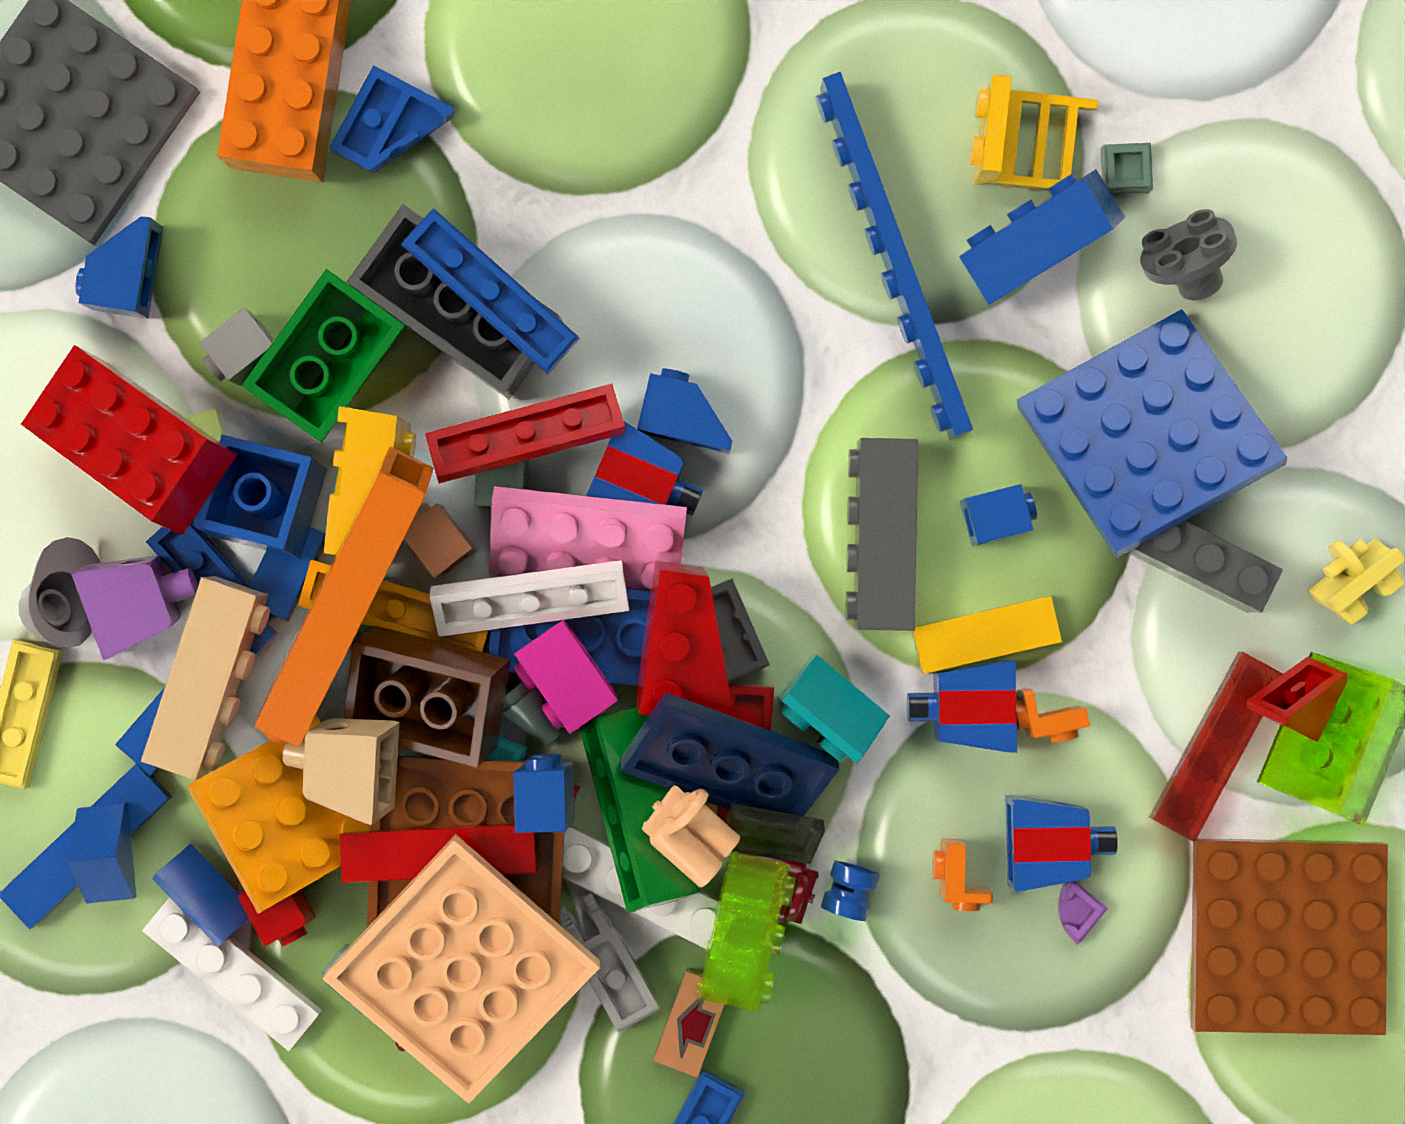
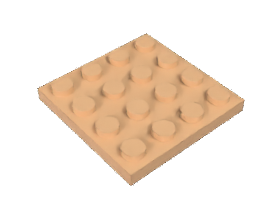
(462, 969)

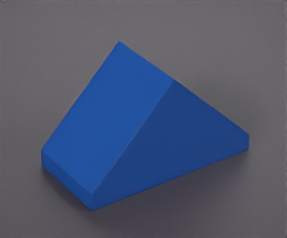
(102, 853)

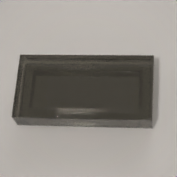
(775, 833)

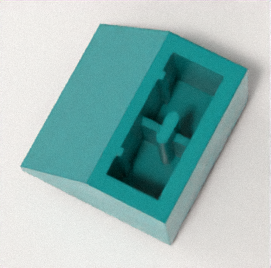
(834, 708)

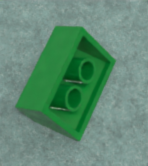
(323, 355)

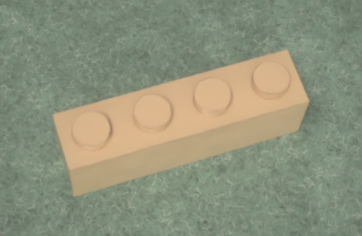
(206, 677)

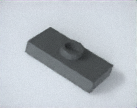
(738, 638)

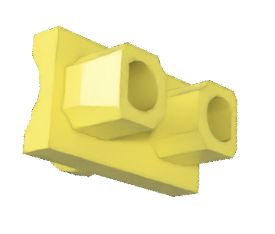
(1354, 573)

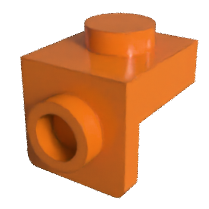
(1058, 724)
(950, 868)

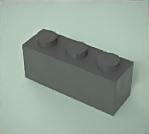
(1212, 566)

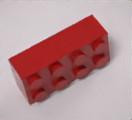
(128, 440)

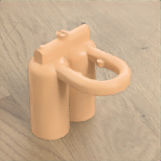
(690, 834)

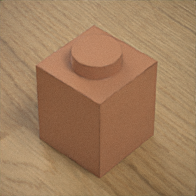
(438, 540)

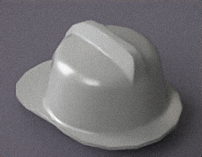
(51, 602)

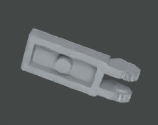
(619, 979)

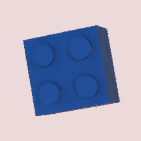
(263, 498)

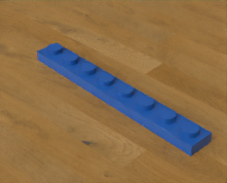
(885, 238)

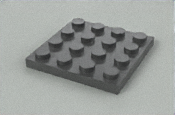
(81, 114)

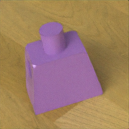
(131, 600)

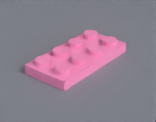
(565, 530)

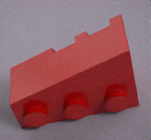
(682, 642)

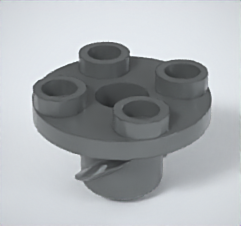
(1190, 254)

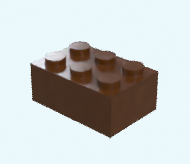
(437, 691)

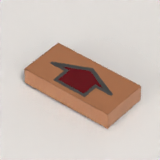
(688, 1028)

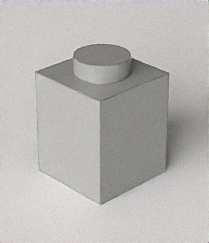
(236, 347)

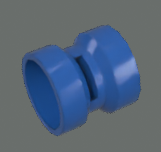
(847, 901)

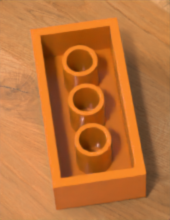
(284, 87)

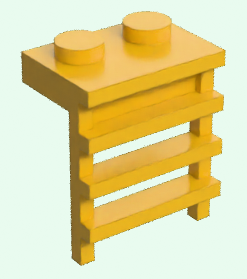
(997, 142)

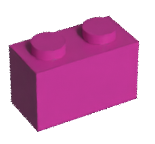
(565, 677)

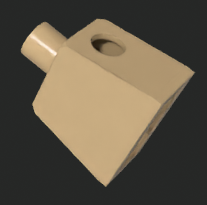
(349, 766)

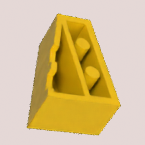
(363, 449)

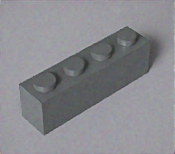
(884, 534)

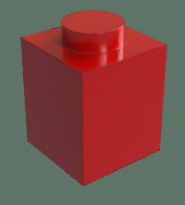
(281, 921)

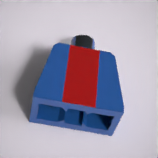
(642, 471)
(971, 706)
(1051, 842)

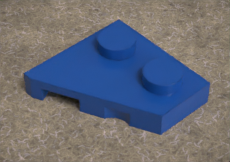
(387, 121)

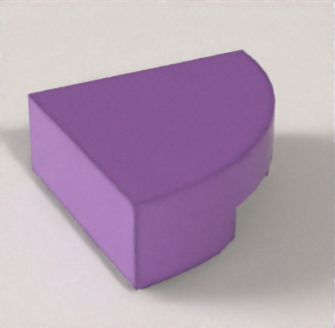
(1078, 910)

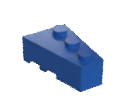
(1041, 235)

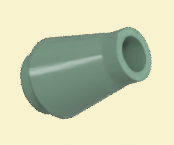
(525, 710)

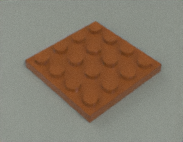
(454, 794)
(1289, 936)

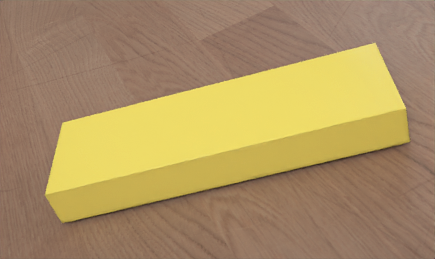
(25, 707)

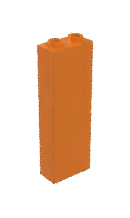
(344, 597)

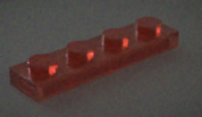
(1213, 749)

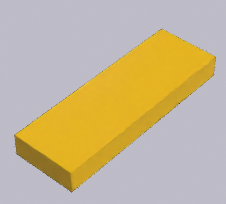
(986, 634)

